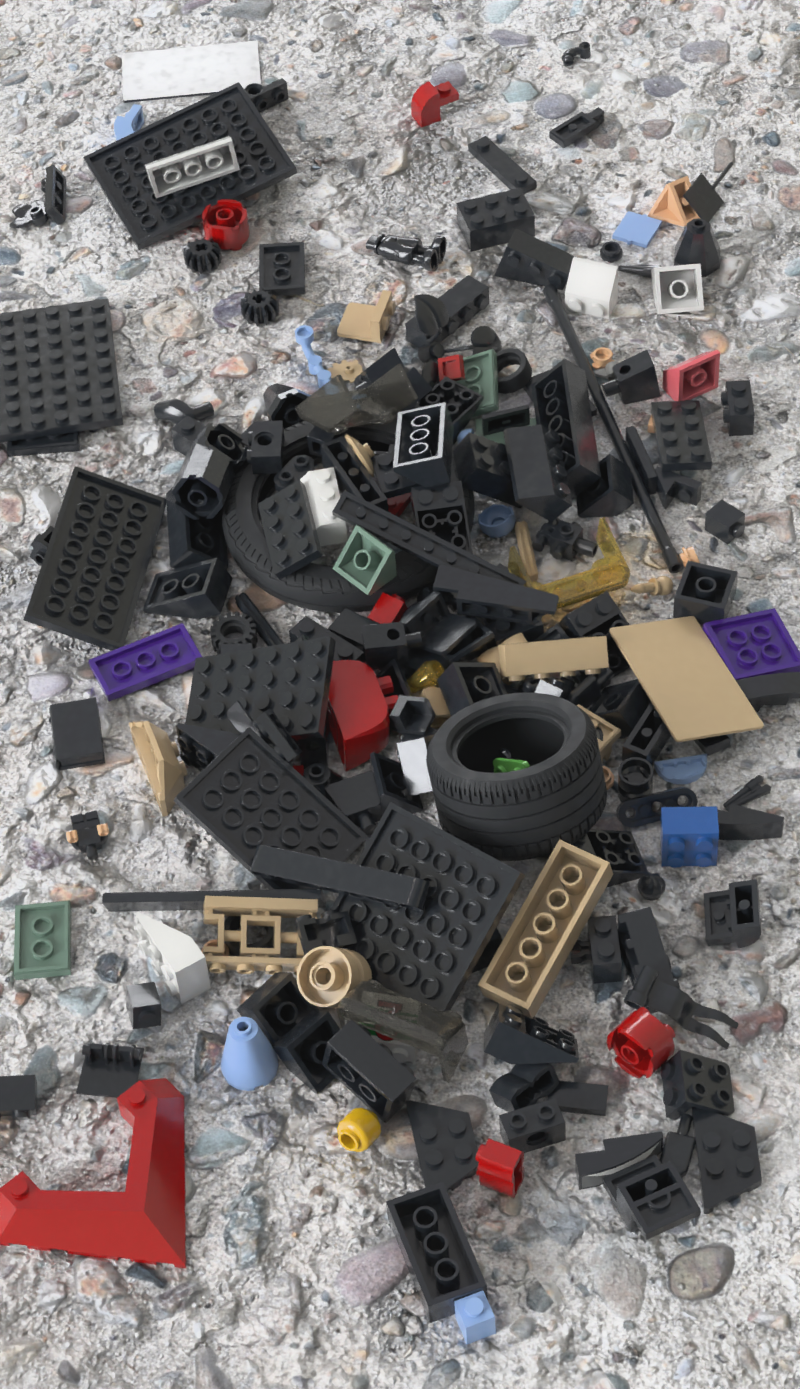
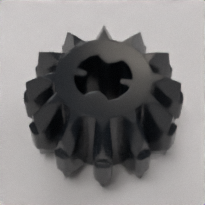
(202, 255)
(260, 307)

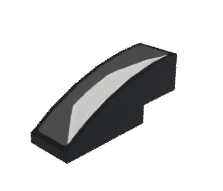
(615, 1156)

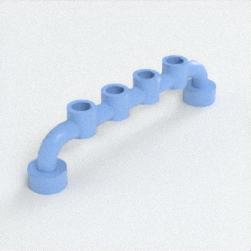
(305, 336)

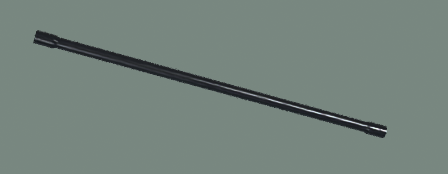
(668, 551)

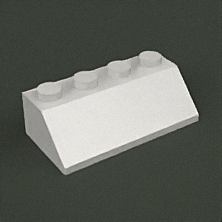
(192, 167)

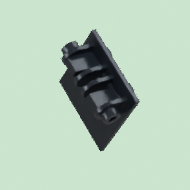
(109, 1069)

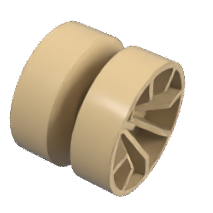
(330, 974)

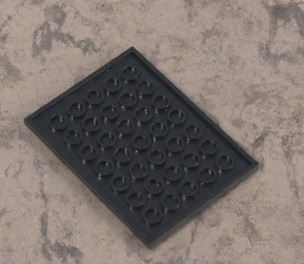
(125, 182)
(58, 371)

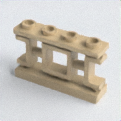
(254, 912)

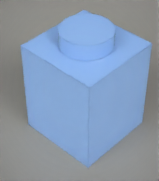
(475, 1317)

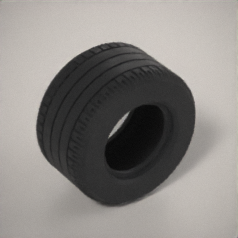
(525, 809)

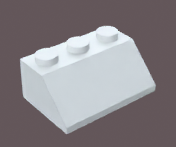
(323, 497)

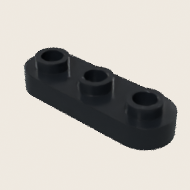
(643, 810)

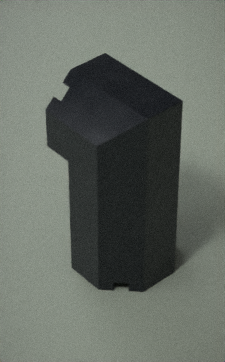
(208, 471)

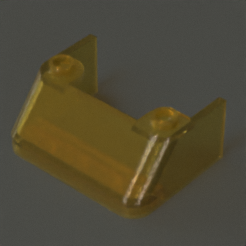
(605, 575)

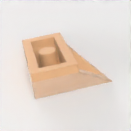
(672, 205)

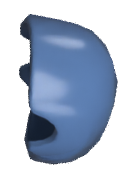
(497, 520)

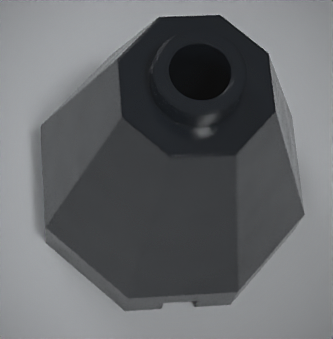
(698, 246)
(281, 403)

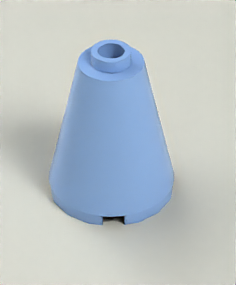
(248, 1056)

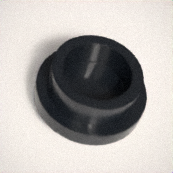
(611, 252)

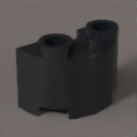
(330, 930)

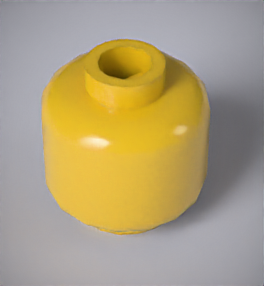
(358, 1130)

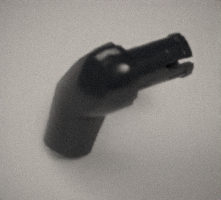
(177, 410)

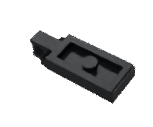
(577, 127)

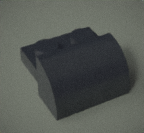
(733, 915)

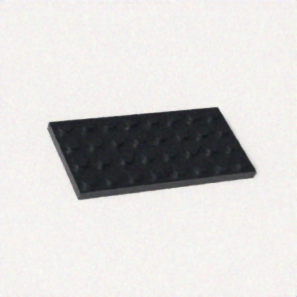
(96, 560)

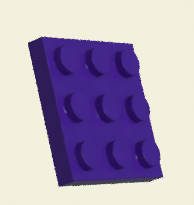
(754, 644)

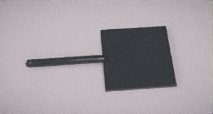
(703, 196)

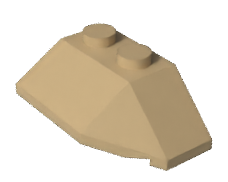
(159, 762)

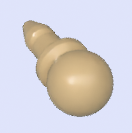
(662, 585)

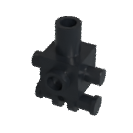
(564, 540)

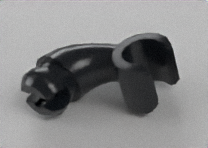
(569, 55)

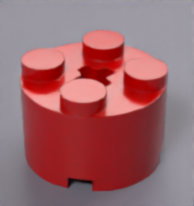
(226, 224)
(641, 1043)

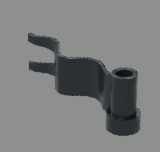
(676, 1004)

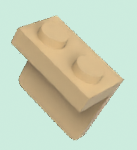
(367, 321)

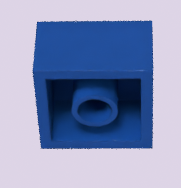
(689, 836)

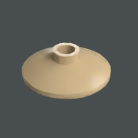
(363, 452)

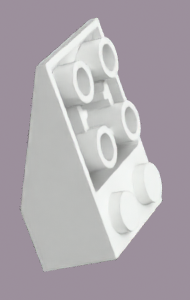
(173, 957)

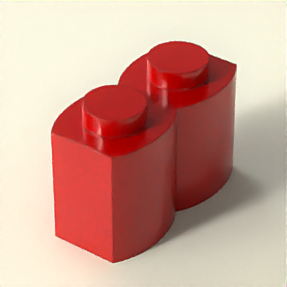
(500, 1167)

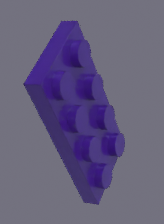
(145, 662)

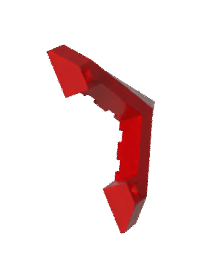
(135, 1224)

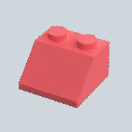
(692, 376)

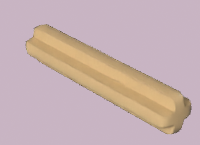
(525, 549)

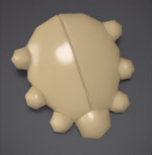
(347, 370)

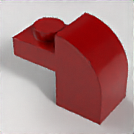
(429, 99)

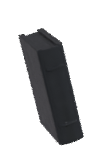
(76, 734)

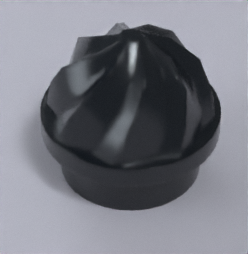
(651, 886)

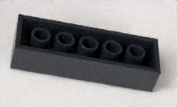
(564, 406)

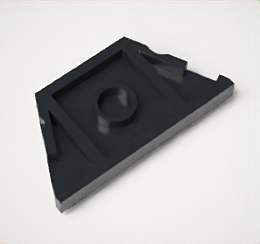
(443, 1144)
(725, 1157)

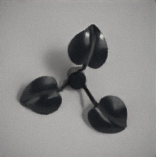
(430, 317)

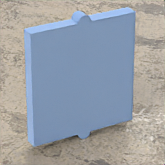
(637, 229)

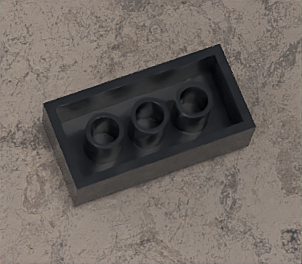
(435, 1249)

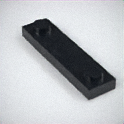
(501, 165)

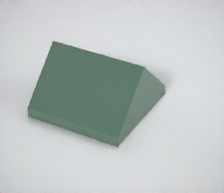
(366, 561)

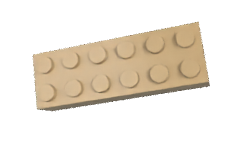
(546, 928)

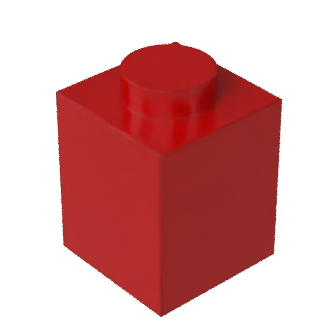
(388, 609)

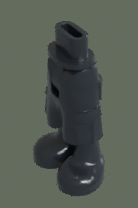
(409, 250)

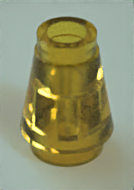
(425, 676)

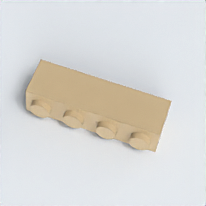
(553, 656)

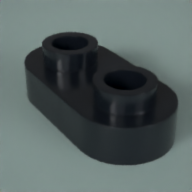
(293, 471)

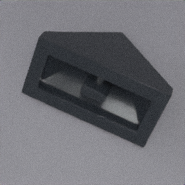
(503, 419)

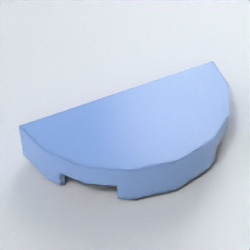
(682, 770)

